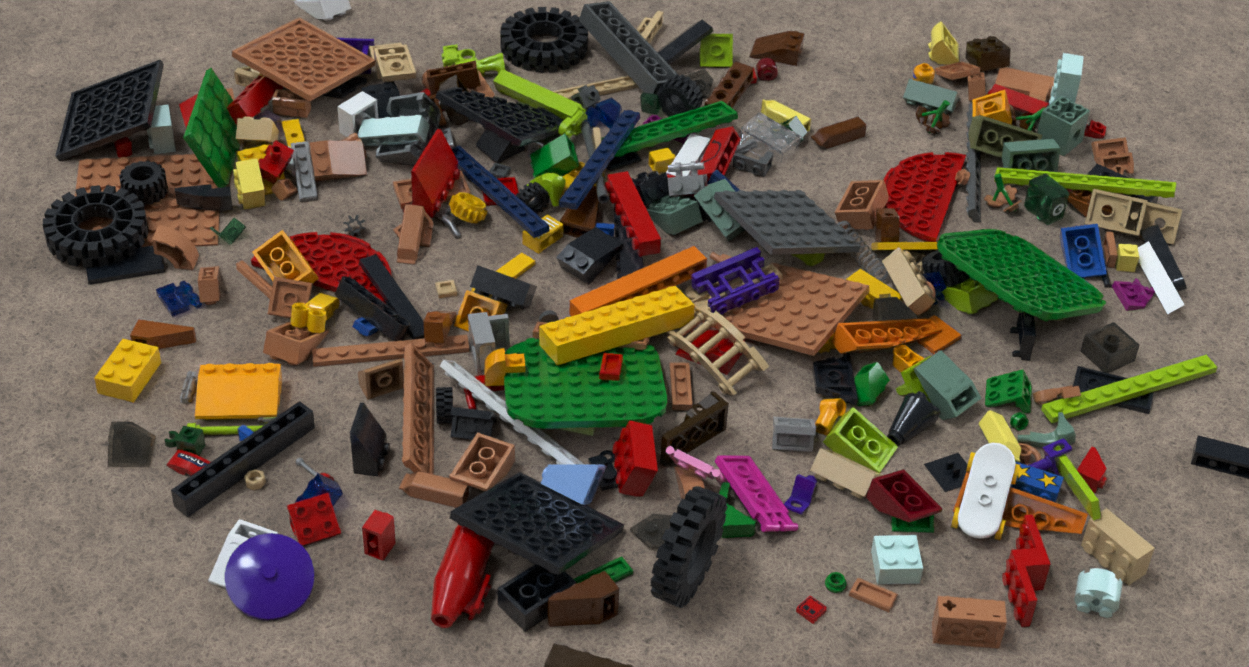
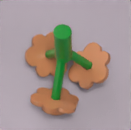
(1005, 194)

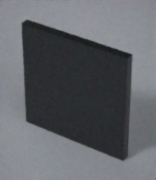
(948, 471)

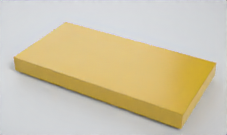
(903, 245)

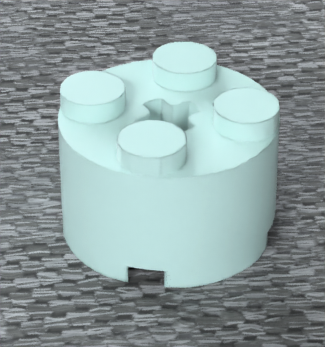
(1098, 592)

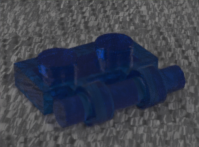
(174, 301)

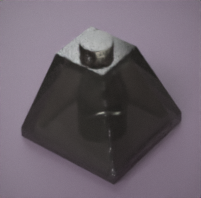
(891, 308)
(129, 445)

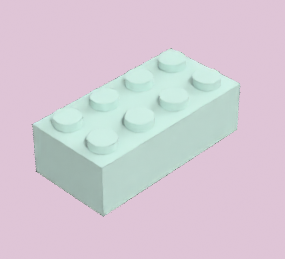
(1067, 77)

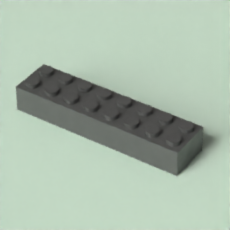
(626, 46)

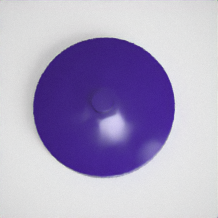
(269, 576)

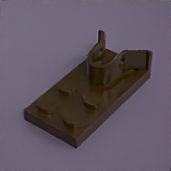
(697, 426)

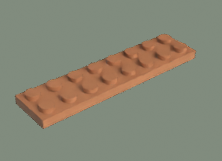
(418, 412)

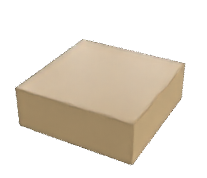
(446, 289)

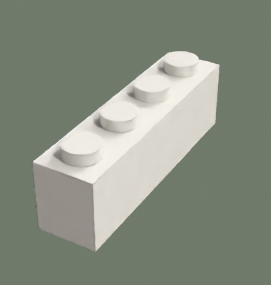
(691, 151)

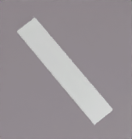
(1159, 279)

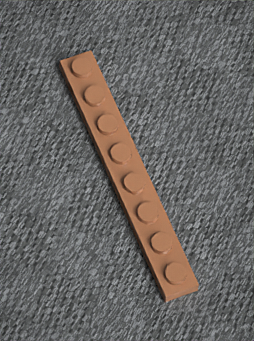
(386, 350)

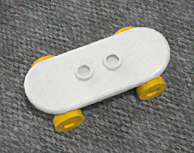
(986, 491)

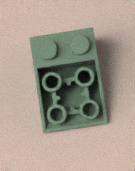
(674, 213)
(946, 385)

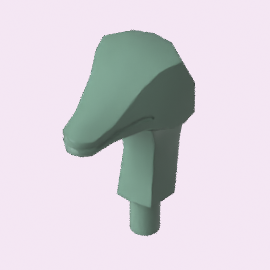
(1063, 431)

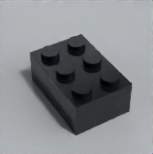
(503, 287)
(528, 593)

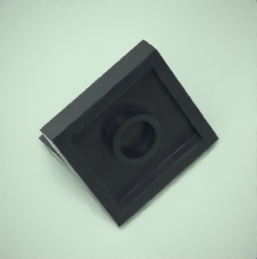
(470, 421)

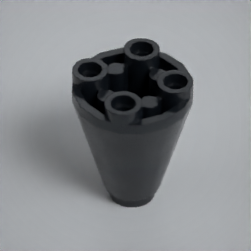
(912, 418)

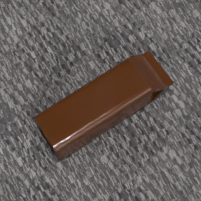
(840, 133)

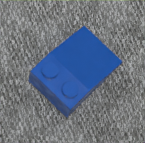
(1083, 250)

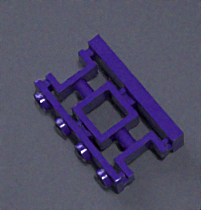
(732, 269)

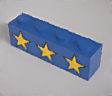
(1038, 482)

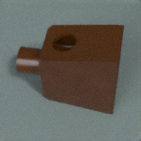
(887, 226)

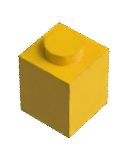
(661, 159)

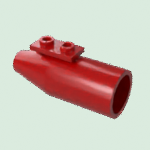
(459, 579)

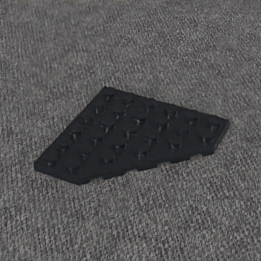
(508, 120)

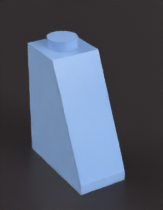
(574, 480)

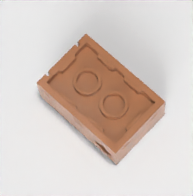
(969, 622)

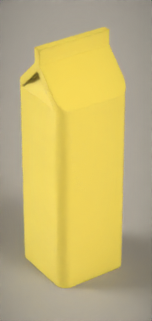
(781, 113)
(997, 431)

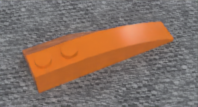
(881, 334)
(1047, 514)

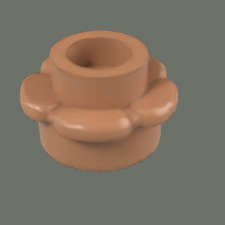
(962, 177)

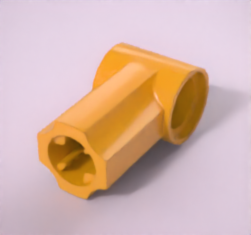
(829, 411)

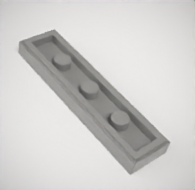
(304, 171)

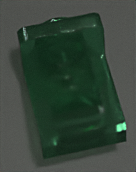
(649, 103)

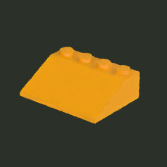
(238, 391)

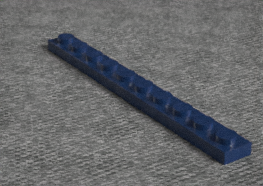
(599, 160)
(500, 194)

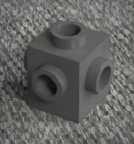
(587, 96)

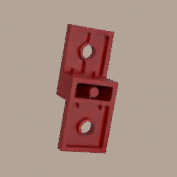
(1026, 571)

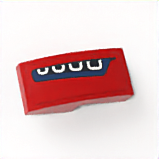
(186, 462)

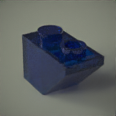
(321, 485)

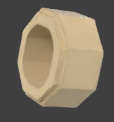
(255, 479)

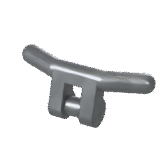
(450, 220)

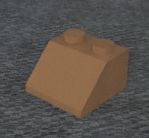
(382, 379)

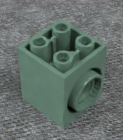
(1064, 123)

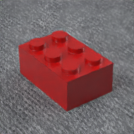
(635, 459)

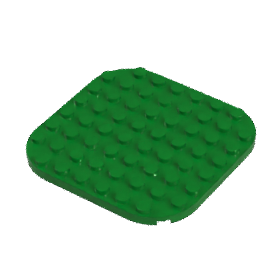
(1020, 274)
(576, 397)

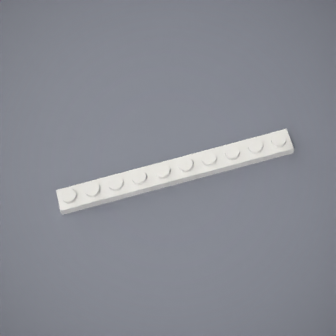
(497, 404)

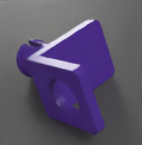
(1048, 462)
(801, 493)

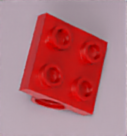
(313, 519)

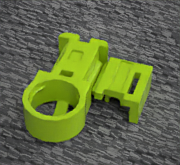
(452, 54)
(571, 126)

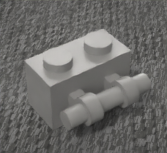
(686, 184)

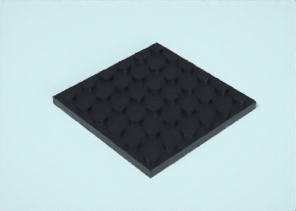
(110, 110)
(537, 523)

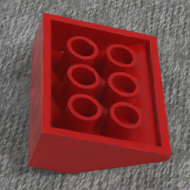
(434, 174)

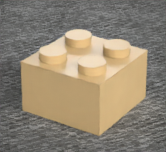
(255, 132)

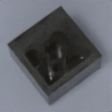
(1109, 347)

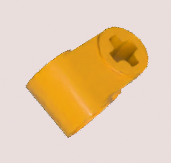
(904, 357)

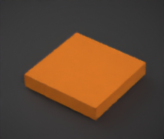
(941, 340)

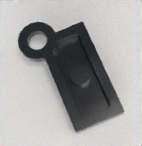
(608, 479)

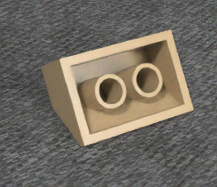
(843, 472)

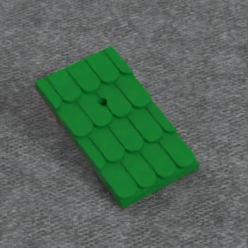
(211, 129)

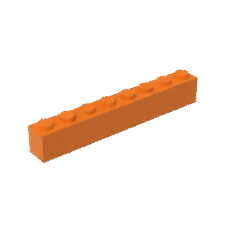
(652, 278)

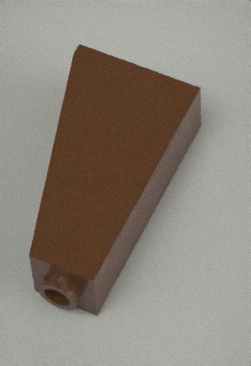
(584, 218)

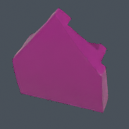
(1132, 295)

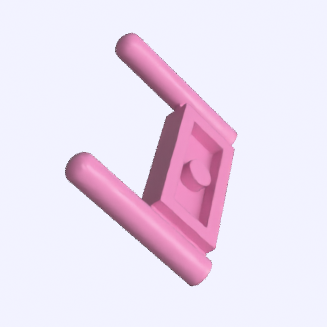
(701, 469)

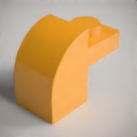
(499, 363)

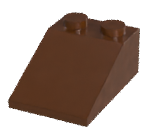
(780, 47)

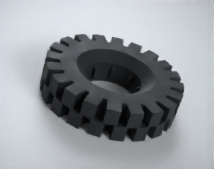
(562, 52)
(78, 245)
(688, 546)

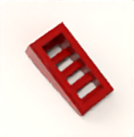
(123, 147)

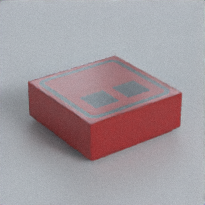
(811, 609)

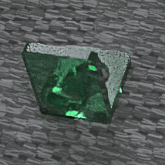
(231, 231)

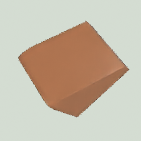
(284, 189)

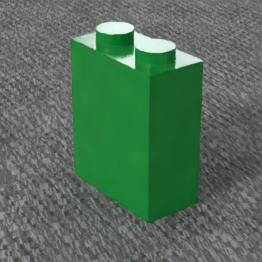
(555, 157)

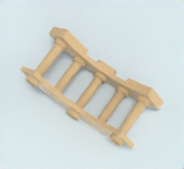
(726, 330)

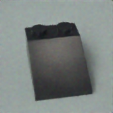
(589, 254)
(368, 443)

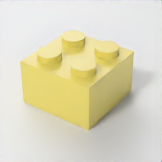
(249, 184)

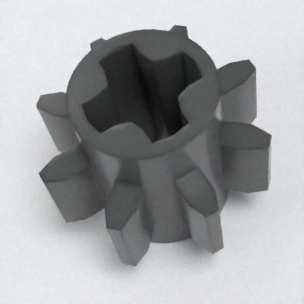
(352, 221)

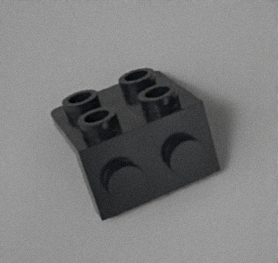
(651, 186)

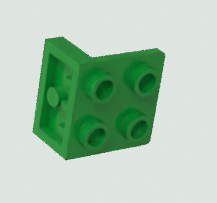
(1009, 388)

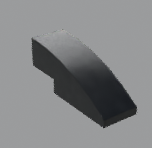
(204, 197)

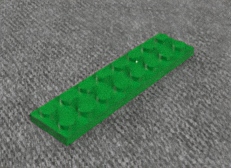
(677, 126)

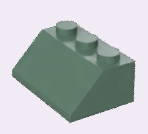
(930, 96)
(1031, 155)
(721, 218)

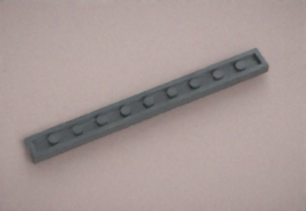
(974, 182)

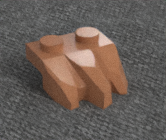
(1113, 155)

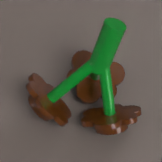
(938, 119)
(1027, 122)

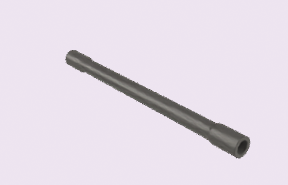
(602, 193)

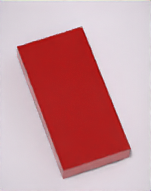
(611, 367)

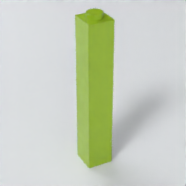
(534, 95)

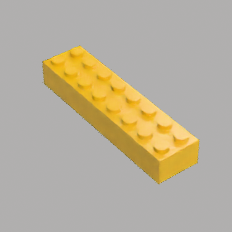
(615, 325)

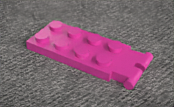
(755, 493)

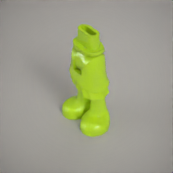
(491, 63)

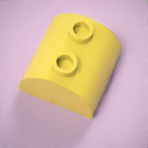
(943, 46)

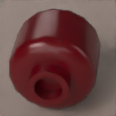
(766, 69)

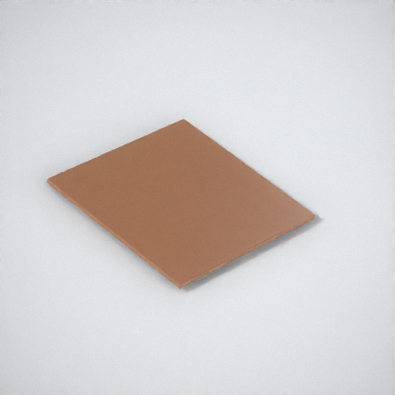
(180, 172)

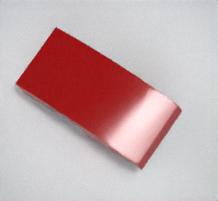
(1095, 130)

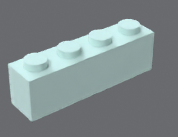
(393, 130)

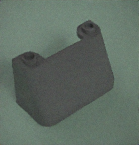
(409, 106)

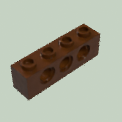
(732, 85)

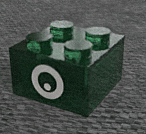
(1046, 199)

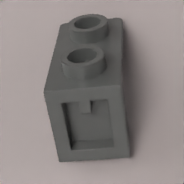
(754, 166)

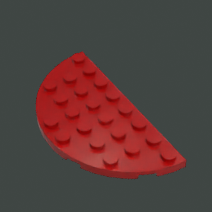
(922, 191)
(335, 257)

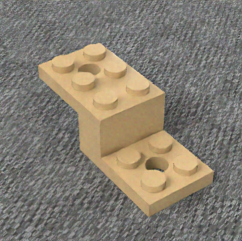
(392, 62)
(1131, 214)

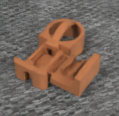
(1051, 394)

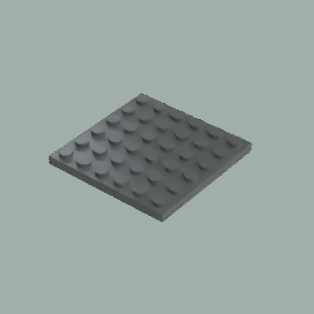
(786, 222)

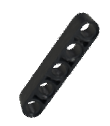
(1155, 238)
(372, 309)

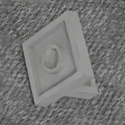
(793, 434)

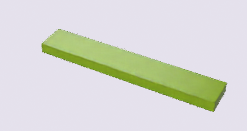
(1078, 485)

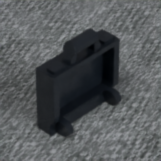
(1026, 329)

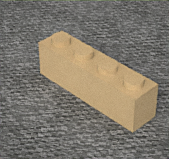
(909, 281)

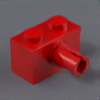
(275, 161)

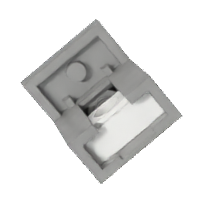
(486, 336)

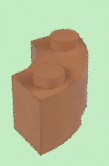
(175, 248)

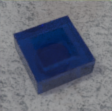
(593, 117)

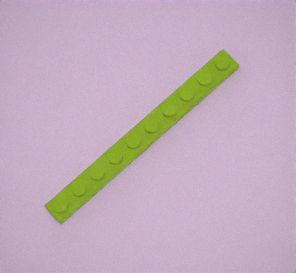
(1089, 182)
(1130, 388)

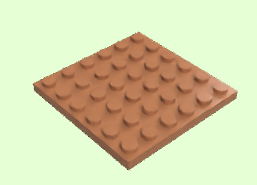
(303, 59)
(800, 312)

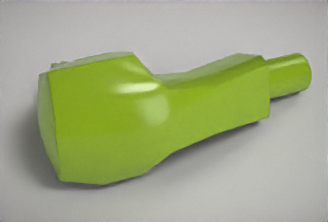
(552, 184)

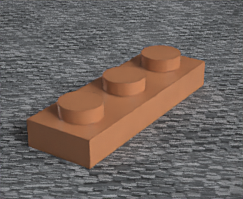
(680, 386)

